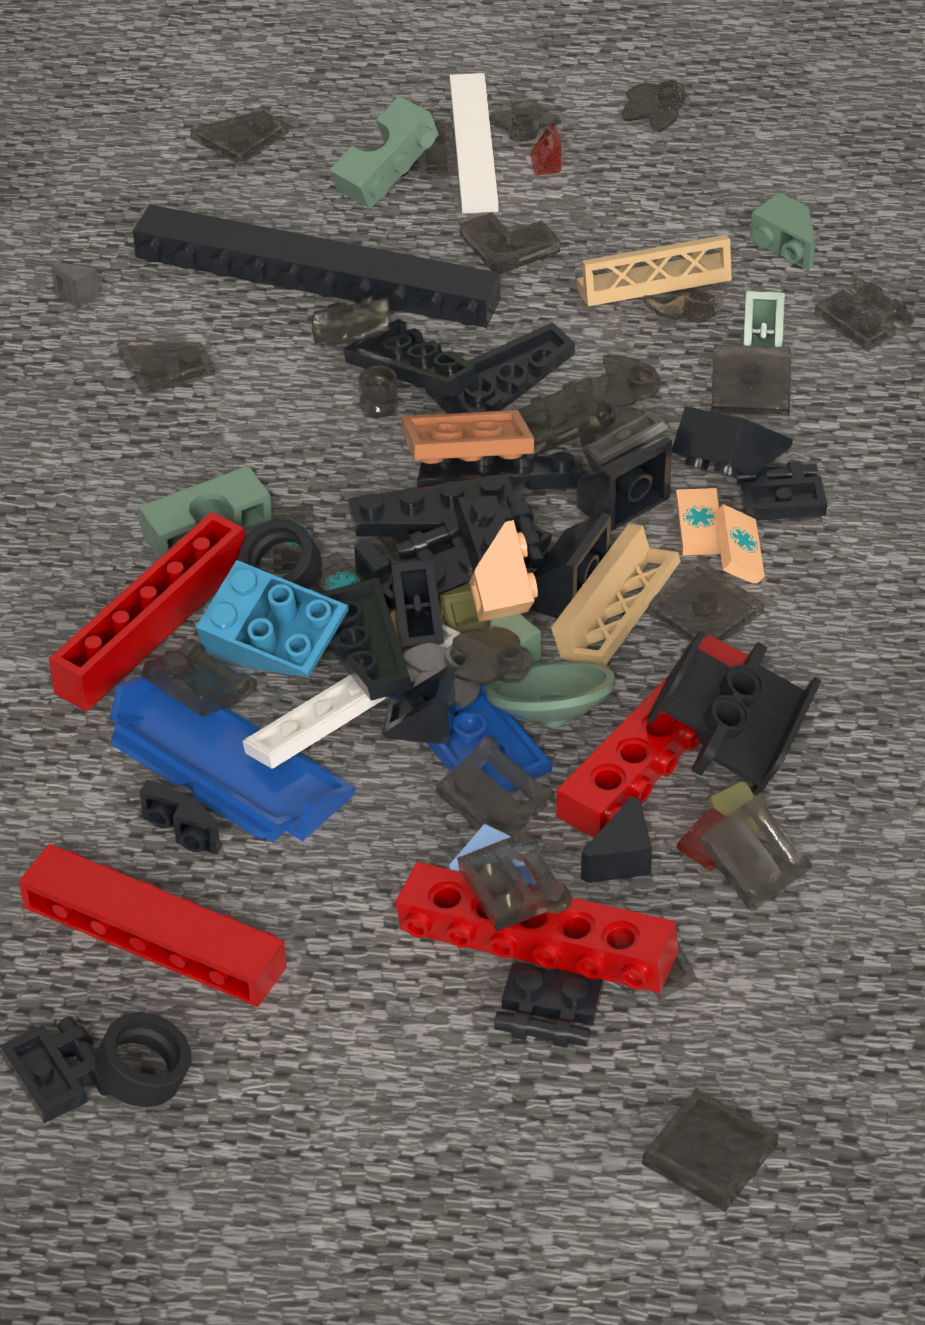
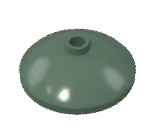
(553, 692)

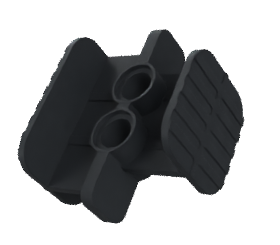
(739, 712)

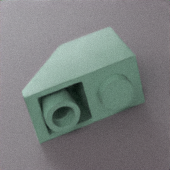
(785, 229)

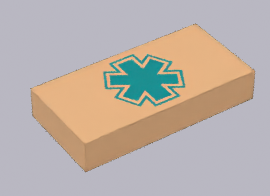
(697, 521)
(739, 544)

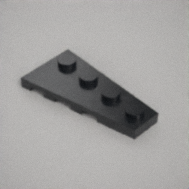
(413, 360)
(537, 472)

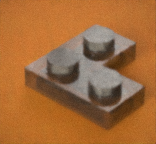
(506, 249)

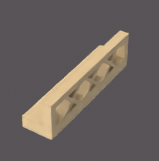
(657, 276)
(603, 598)

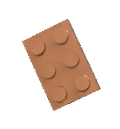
(467, 436)

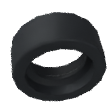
(277, 532)
(156, 1034)

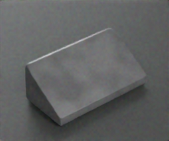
(623, 439)

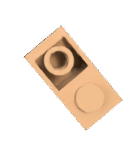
(501, 580)

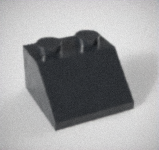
(726, 443)
(628, 483)
(570, 564)

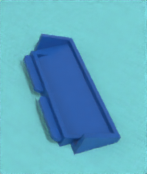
(212, 763)

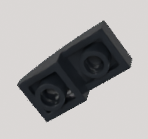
(192, 823)

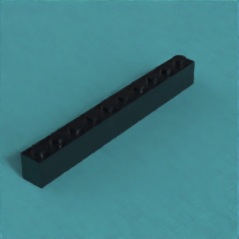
(317, 265)

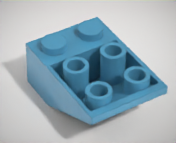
(269, 622)

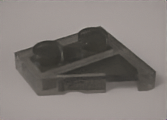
(241, 136)
(165, 364)

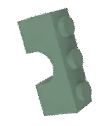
(370, 174)
(234, 496)

